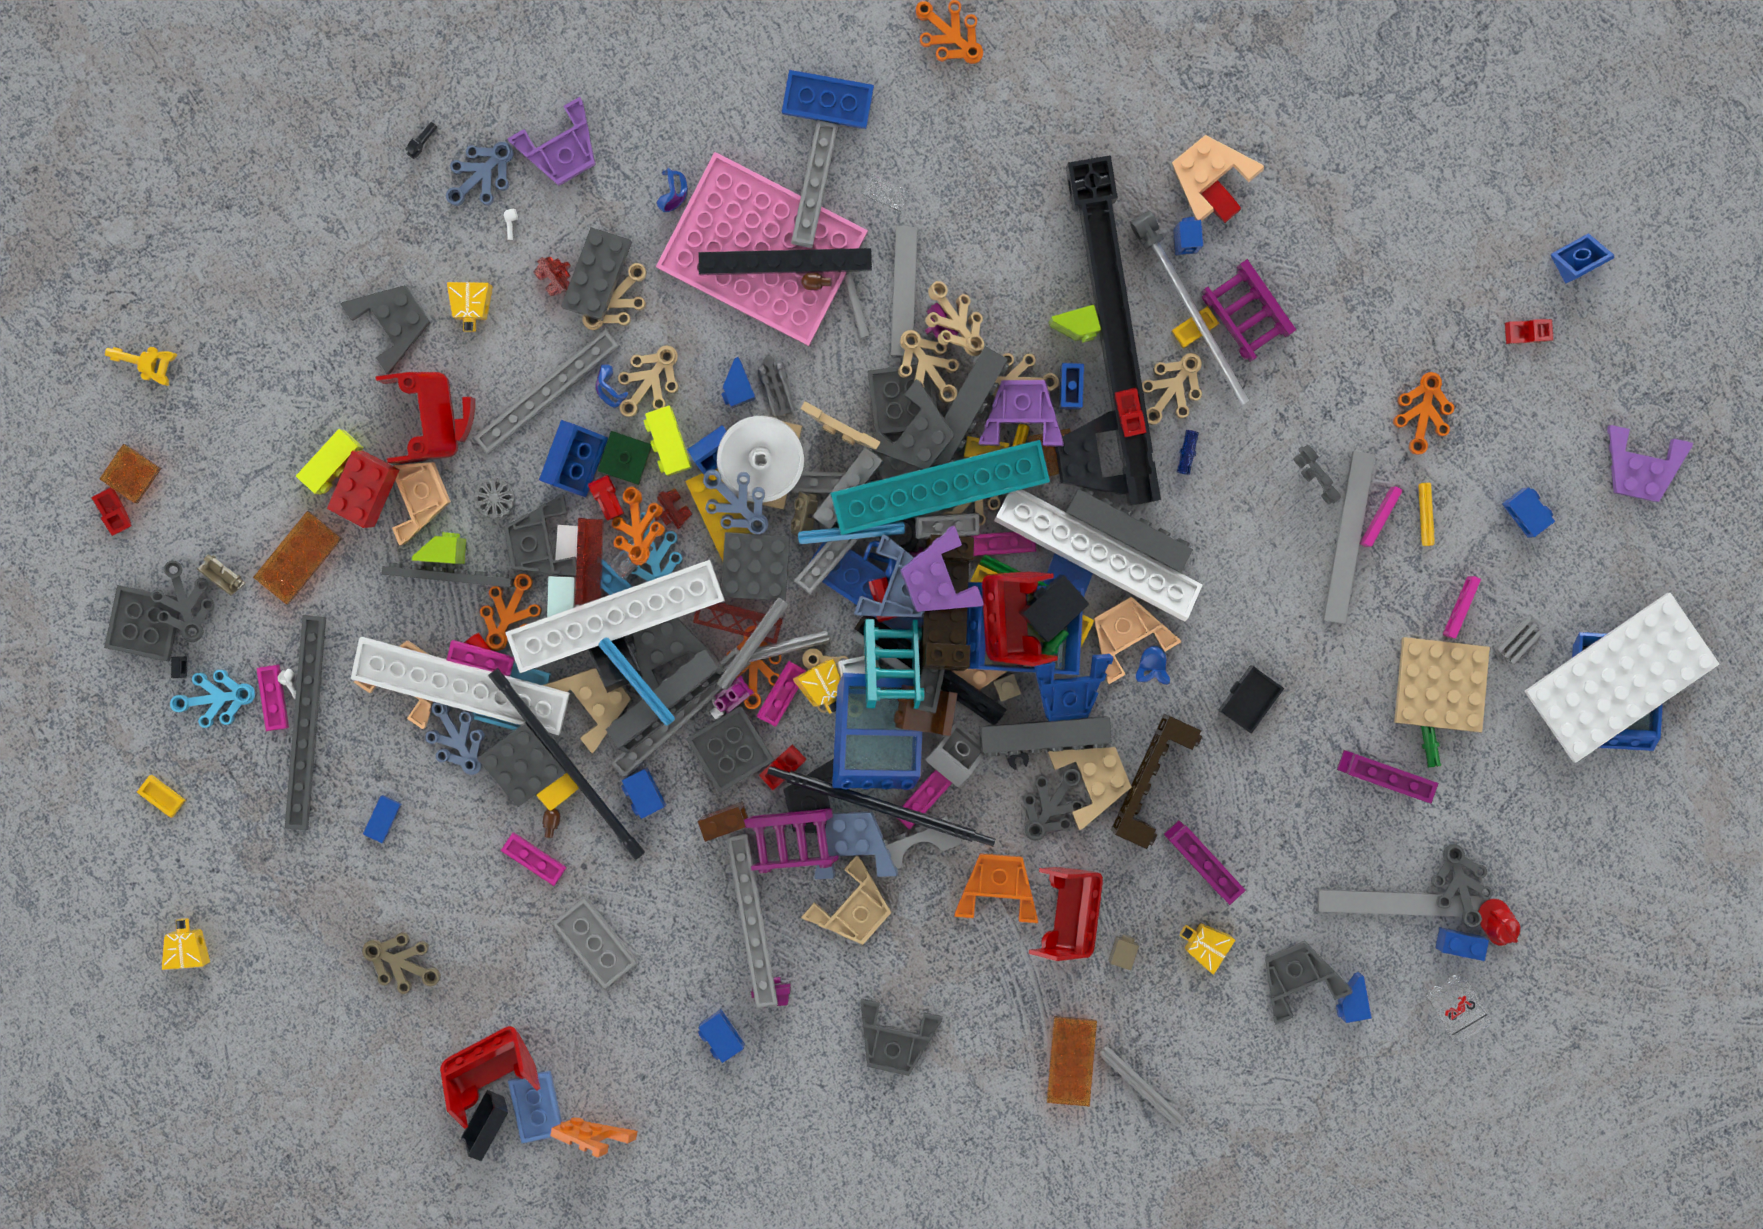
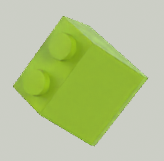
(1077, 324)
(443, 549)

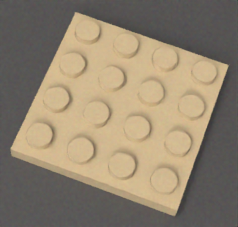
(1442, 684)

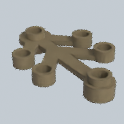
(398, 962)

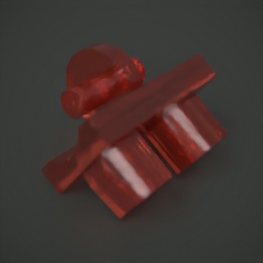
(556, 272)
(678, 517)

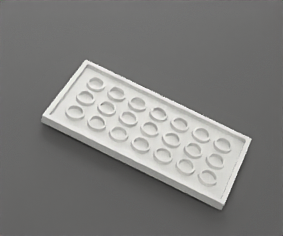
(1621, 677)

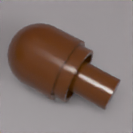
(815, 281)
(551, 821)

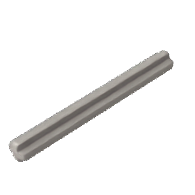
(752, 643)
(1140, 1085)

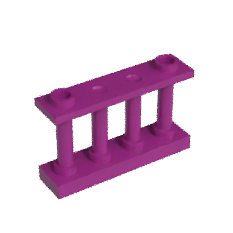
(1269, 309)
(1387, 776)
(798, 820)
(1204, 862)

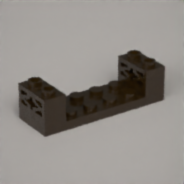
(946, 629)
(1125, 824)

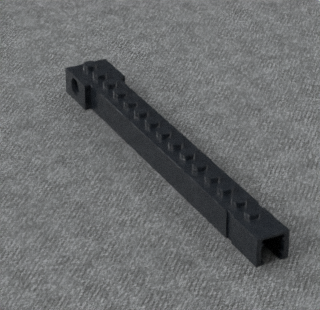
(1093, 193)

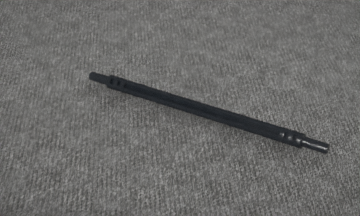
(881, 806)

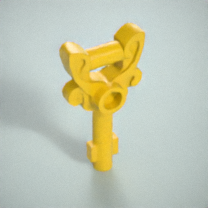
(146, 362)

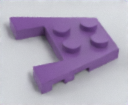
(566, 153)
(1022, 403)
(1640, 474)
(930, 582)

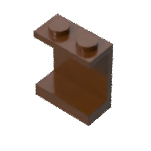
(923, 721)
(723, 821)

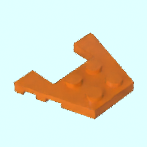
(1001, 878)
(590, 1134)

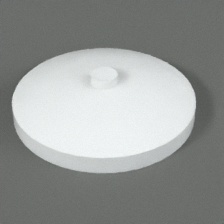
(766, 452)

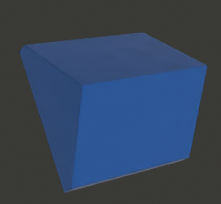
(1580, 257)

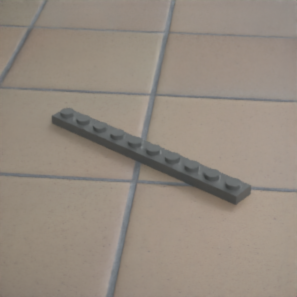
(305, 722)

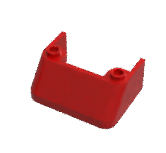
(435, 415)
(1004, 627)
(1075, 914)
(482, 1064)

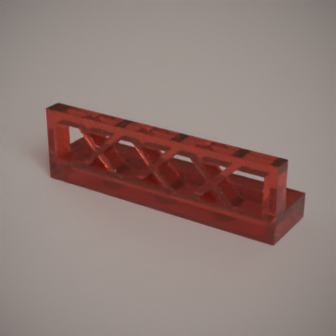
(589, 560)
(737, 611)

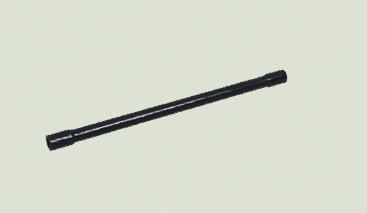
(504, 686)

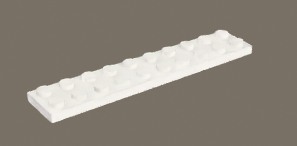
(1099, 553)
(615, 616)
(454, 684)

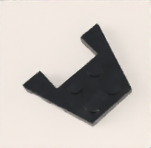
(1080, 460)
(804, 799)

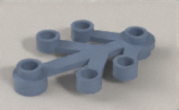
(482, 171)
(737, 505)
(457, 739)

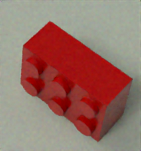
(363, 489)

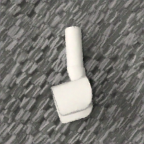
(510, 215)
(285, 678)
(715, 712)

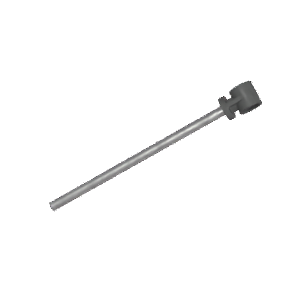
(1145, 227)

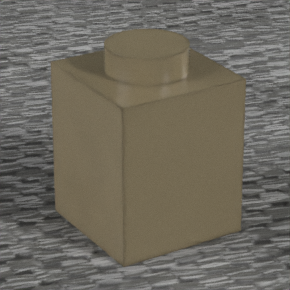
(1006, 687)
(1123, 952)

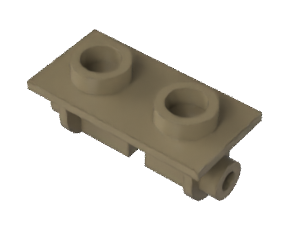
(804, 505)
(221, 575)

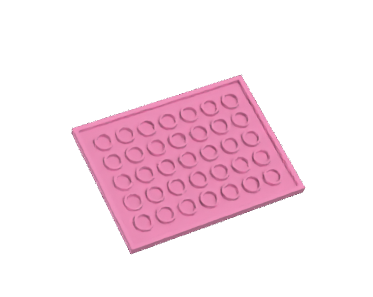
(751, 213)

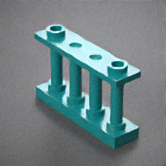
(874, 673)

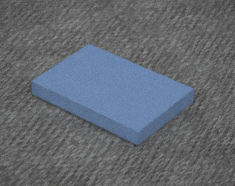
(535, 1110)

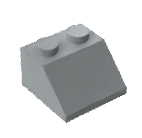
(956, 755)

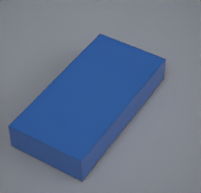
(382, 819)

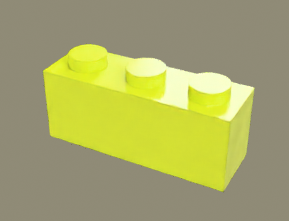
(667, 441)
(328, 462)

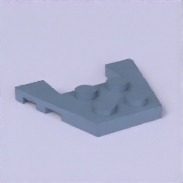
(897, 598)
(856, 835)

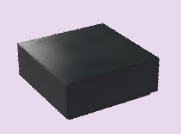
(178, 666)

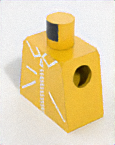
(469, 302)
(820, 685)
(1207, 945)
(184, 947)

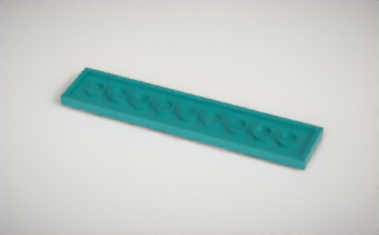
(940, 487)

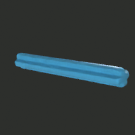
(833, 534)
(636, 681)

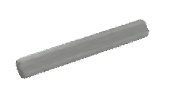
(790, 645)

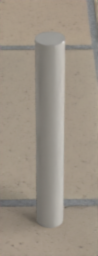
(856, 306)

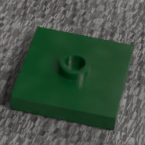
(625, 457)

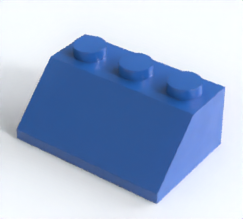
(573, 458)

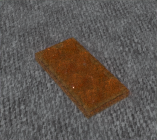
(297, 557)
(1071, 1061)

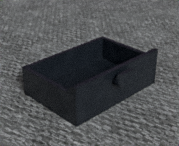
(1053, 607)
(608, 672)
(1250, 699)
(484, 1124)

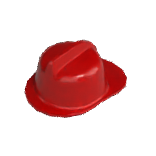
(1499, 922)

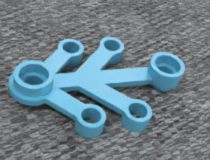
(656, 556)
(218, 698)

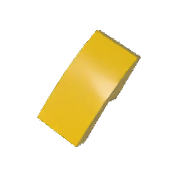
(557, 792)

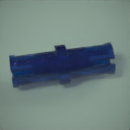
(1187, 452)

